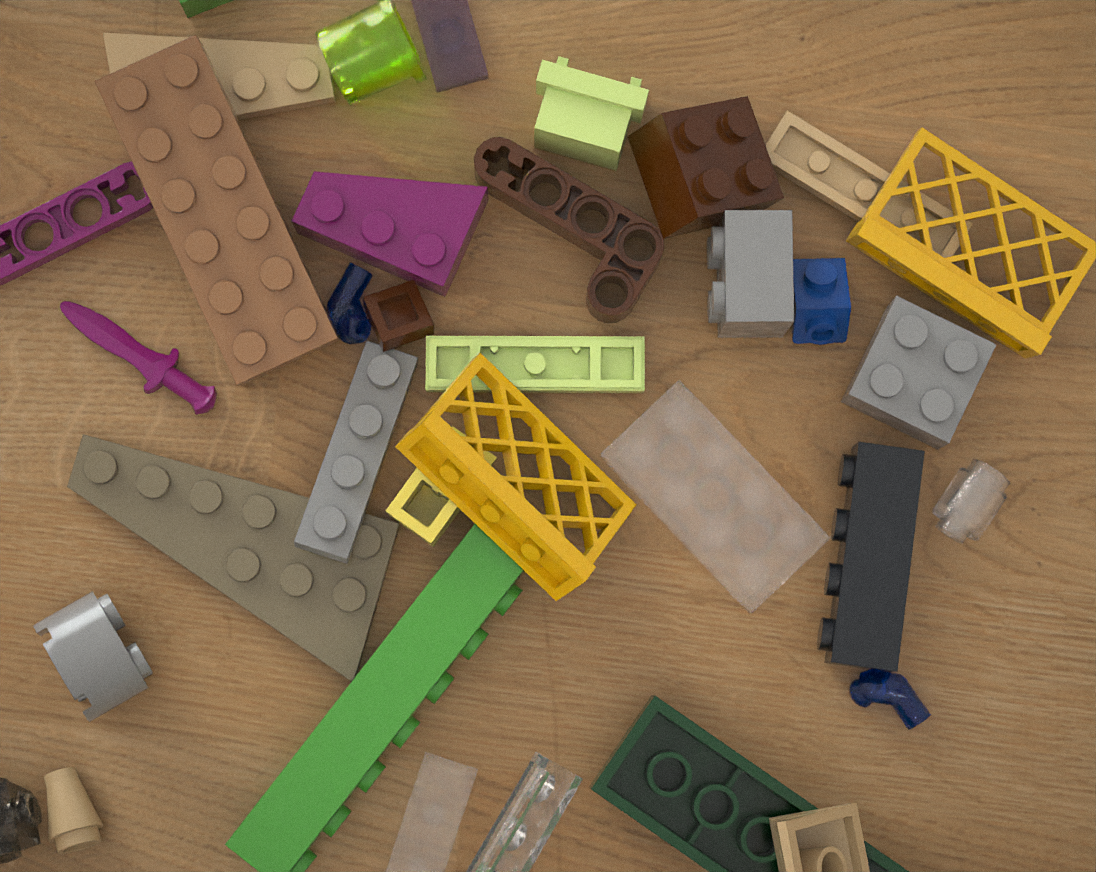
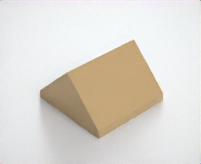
(820, 840)

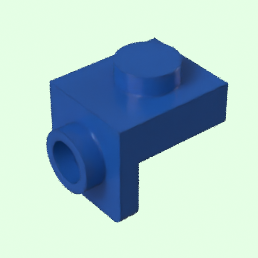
(820, 301)

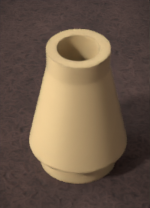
(71, 815)

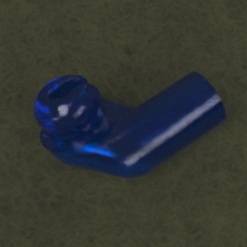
(892, 690)

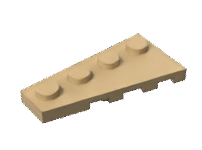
(255, 74)

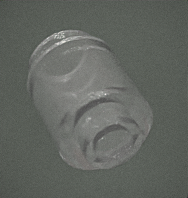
(970, 501)

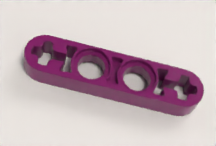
(66, 231)

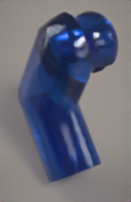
(346, 308)

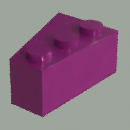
(394, 223)

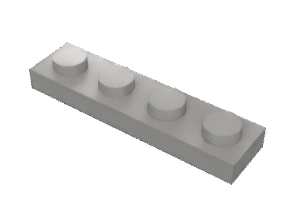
(356, 452)

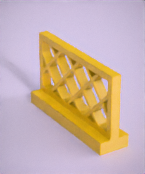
(950, 284)
(498, 501)

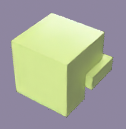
(585, 113)

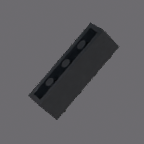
(873, 556)

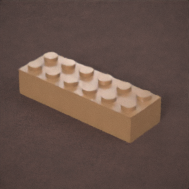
(217, 210)

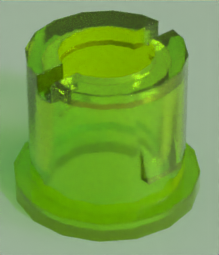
(370, 51)

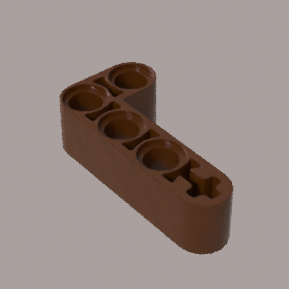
(562, 216)

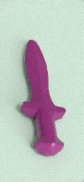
(155, 367)

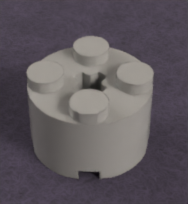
(92, 654)

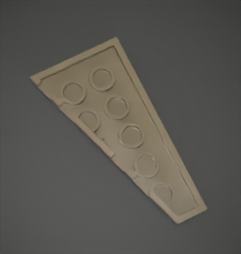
(243, 545)

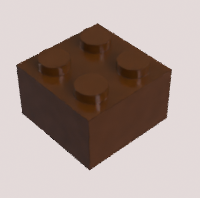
(703, 164)

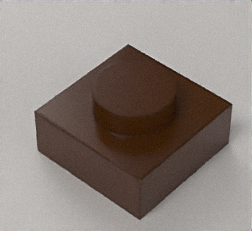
(398, 315)

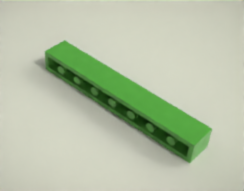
(379, 707)

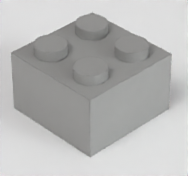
(753, 274)
(918, 373)

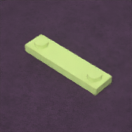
(542, 362)

